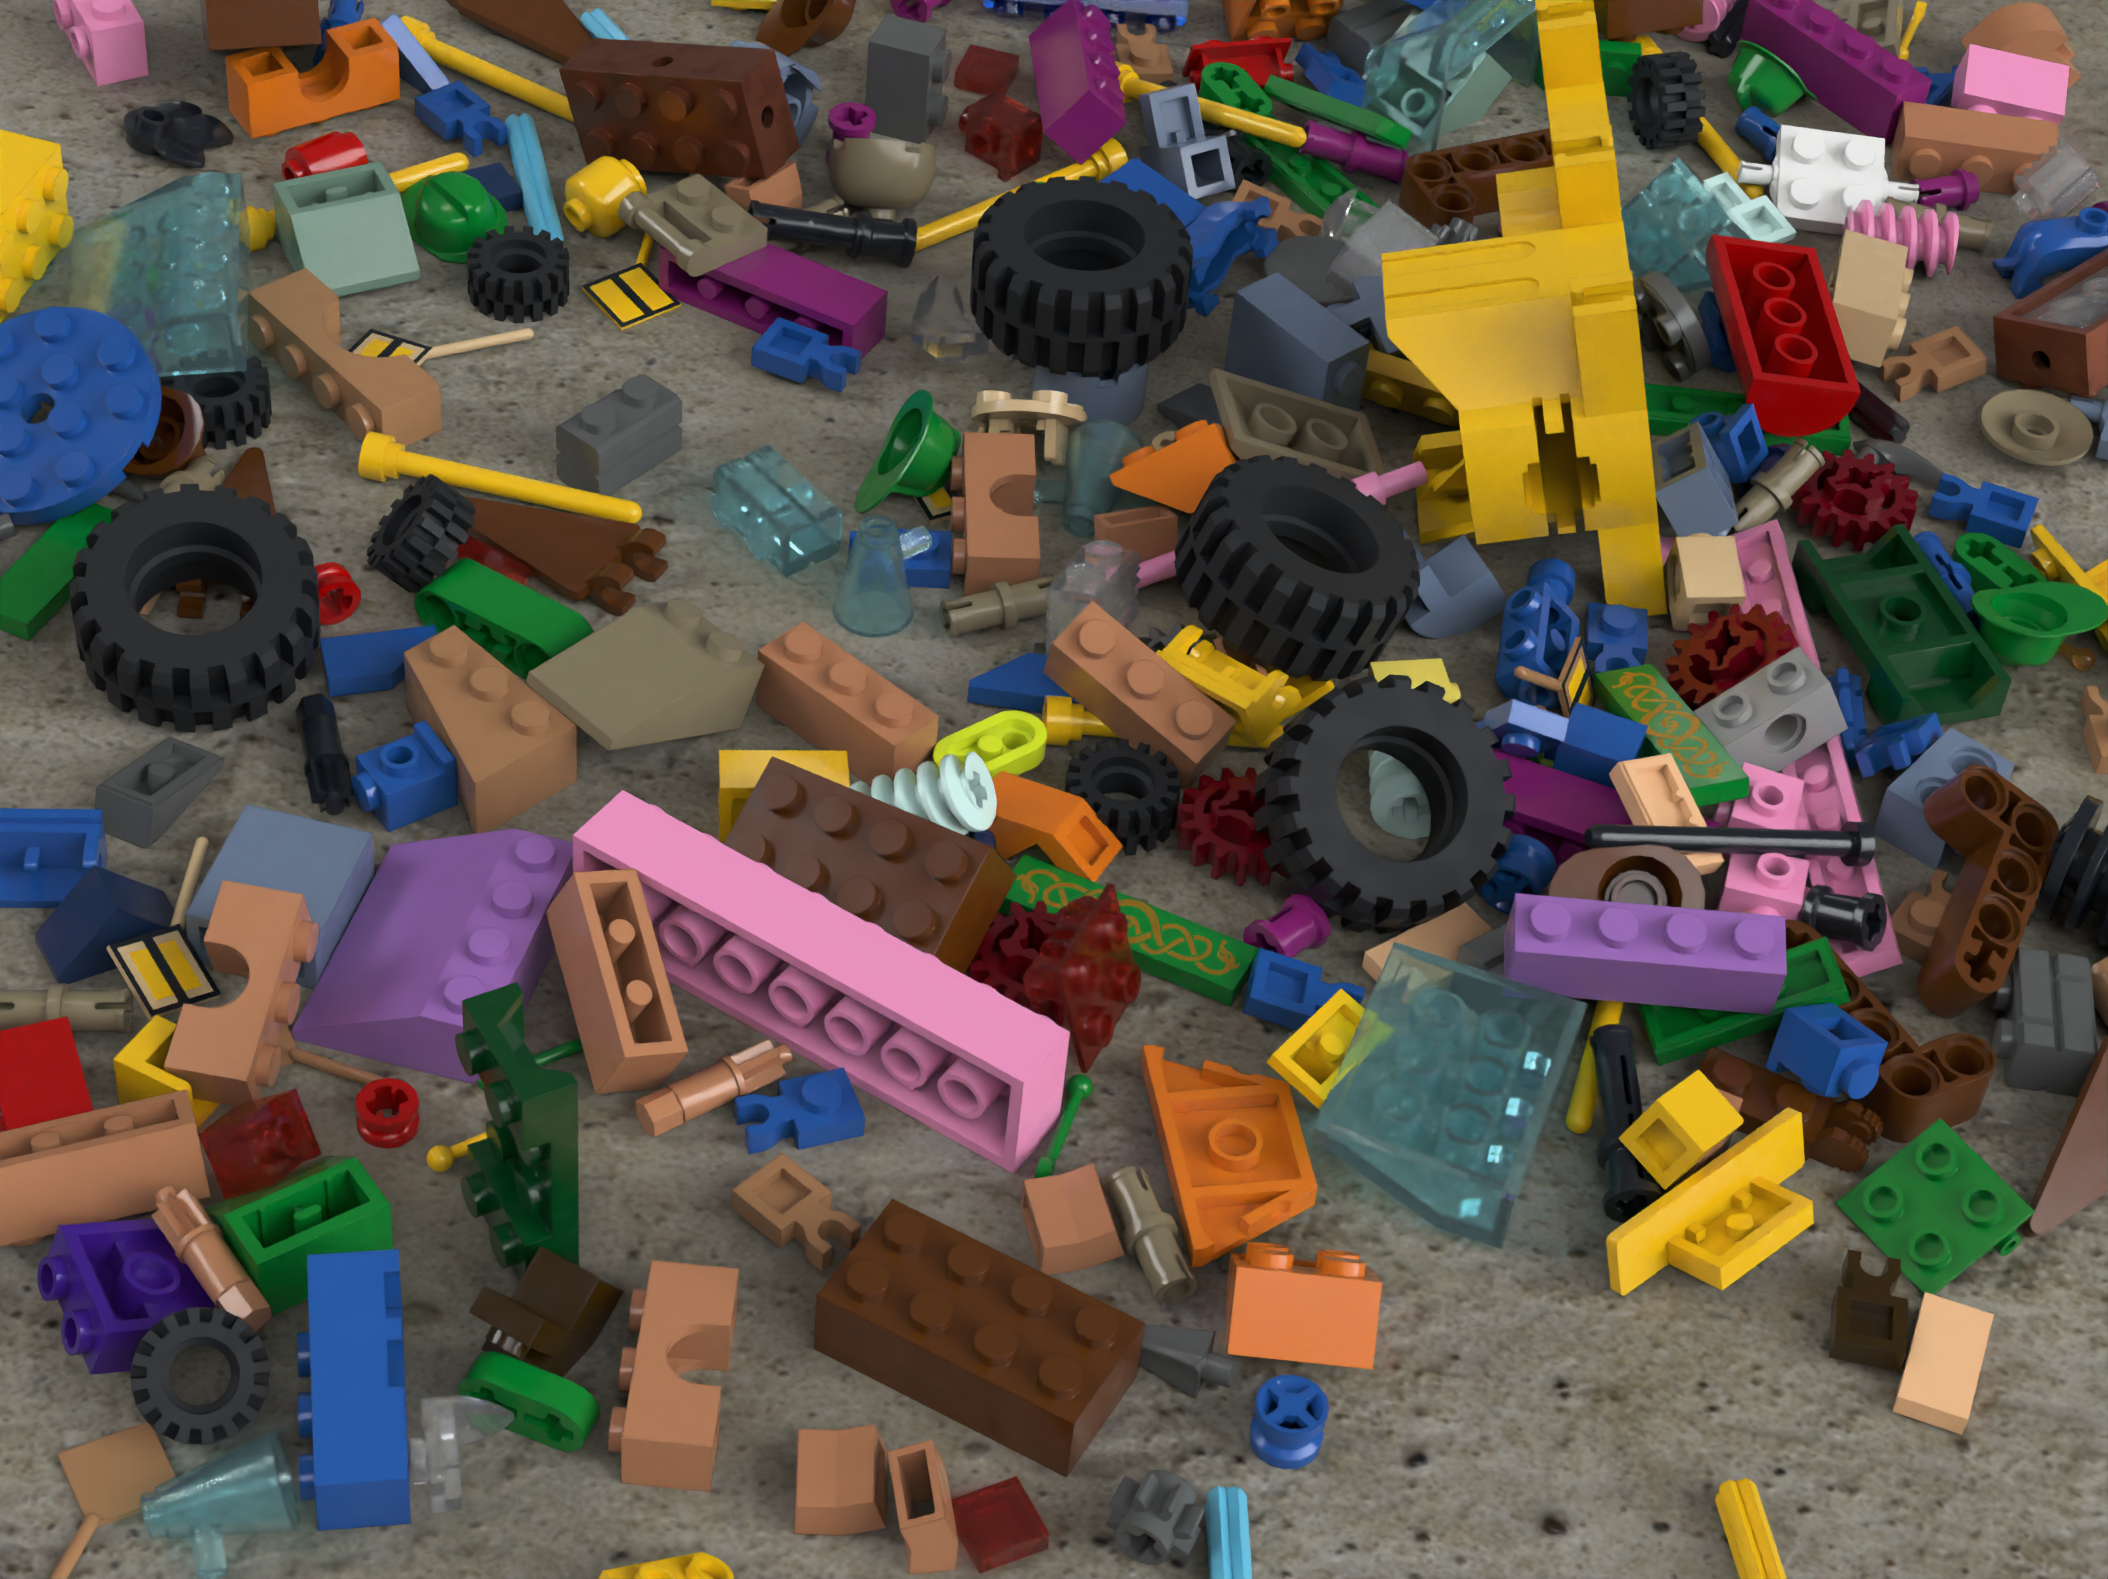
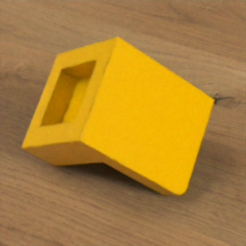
(141, 1069)
(1681, 1128)

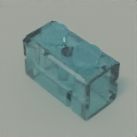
(776, 511)

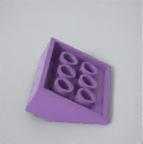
(432, 932)

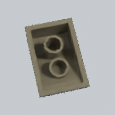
(1289, 424)
(652, 678)

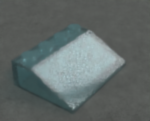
(173, 273)
(1451, 1089)

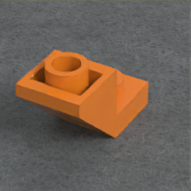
(1055, 821)

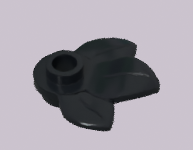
(175, 132)

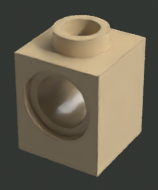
(1702, 577)

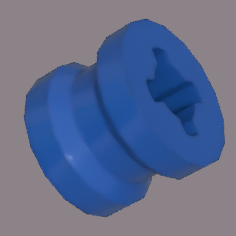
(1522, 870)
(1278, 1408)

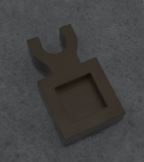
(1865, 1317)

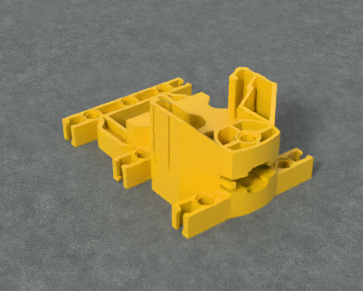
(1540, 346)

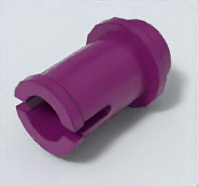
(1955, 190)

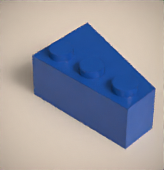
(355, 1392)

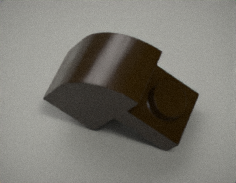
(550, 1314)

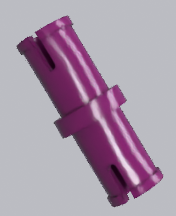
(1354, 152)

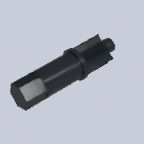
(325, 761)

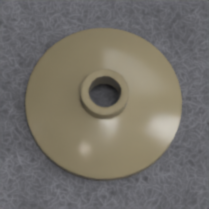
(2036, 427)

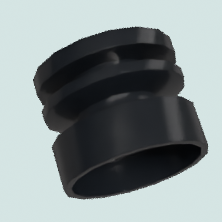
(2078, 871)

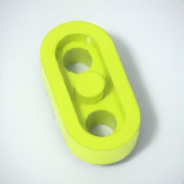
(1005, 742)

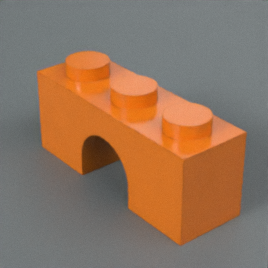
(353, 75)

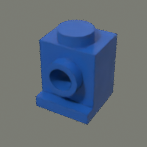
(1735, 440)
(406, 779)
(1827, 1051)

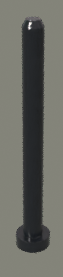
(1853, 843)

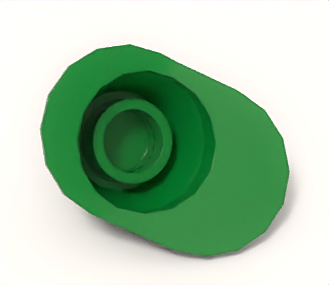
(1764, 81)
(450, 213)
(913, 455)
(2034, 619)

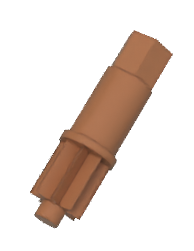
(712, 1087)
(208, 1256)

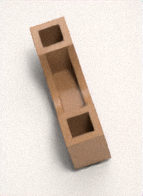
(301, 329)

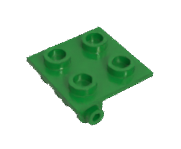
(1936, 1208)

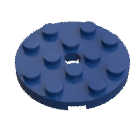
(102, 411)

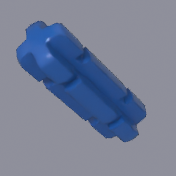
(1849, 696)

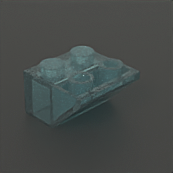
(1672, 225)

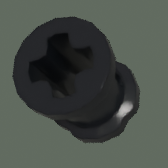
(1846, 916)

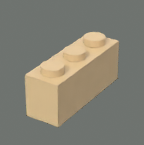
(1870, 295)

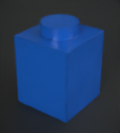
(1596, 744)

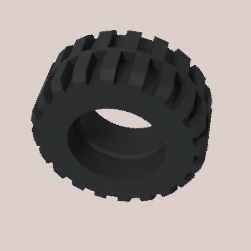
(1080, 276)
(182, 540)
(1296, 568)
(1450, 762)

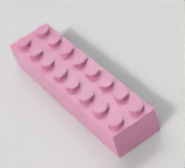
(837, 985)

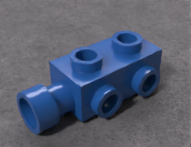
(1537, 632)

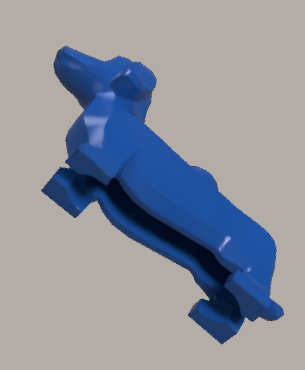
(1219, 237)
(2051, 247)

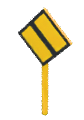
(631, 293)

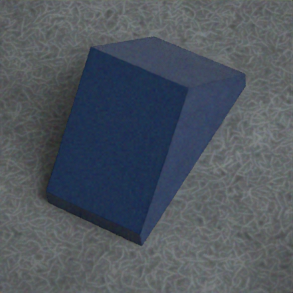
(97, 914)

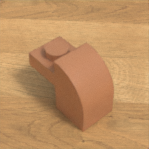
(2026, 31)

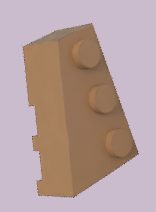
(504, 735)

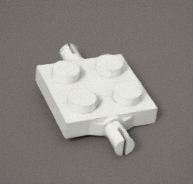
(1824, 174)

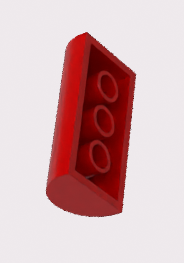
(1782, 334)

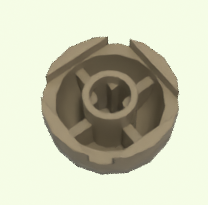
(881, 174)

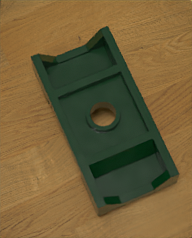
(1926, 656)
(528, 1164)

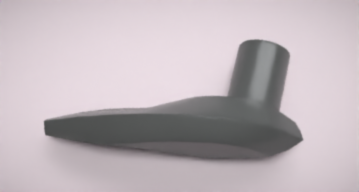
(1905, 459)

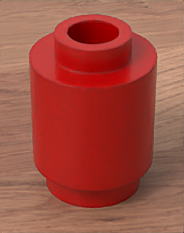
(323, 155)

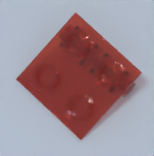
(1088, 970)

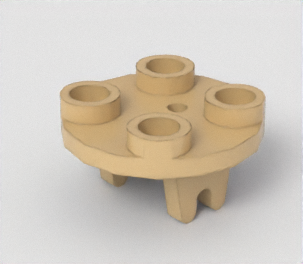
(1043, 415)

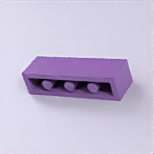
(1646, 953)

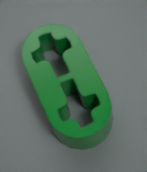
(1234, 87)
(1992, 563)
(542, 1403)

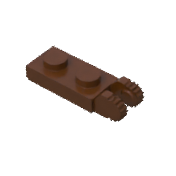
(1831, 1130)

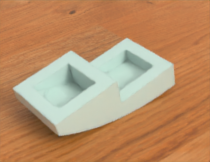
(1757, 216)

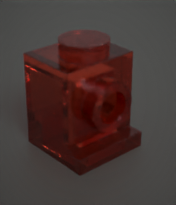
(1002, 134)
(259, 1143)

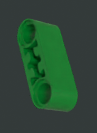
(500, 615)

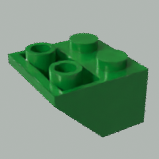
(310, 1211)

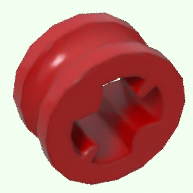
(343, 601)
(389, 1131)

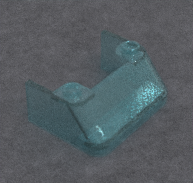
(1414, 66)

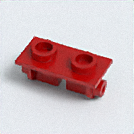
(1256, 56)

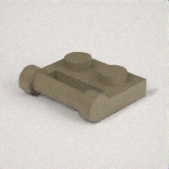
(695, 224)

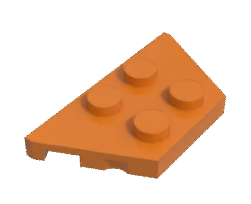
(1227, 1151)

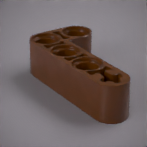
(1463, 177)
(2006, 862)
(1914, 1081)

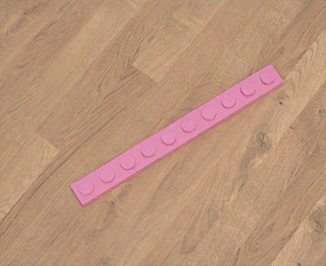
(1828, 787)

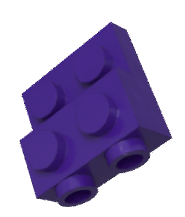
(114, 1288)

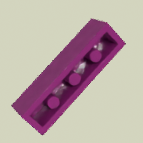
(1837, 63)
(1077, 79)
(785, 286)
(1560, 806)

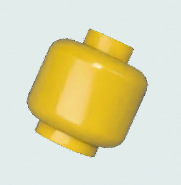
(597, 192)

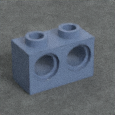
(1693, 484)
(1902, 814)

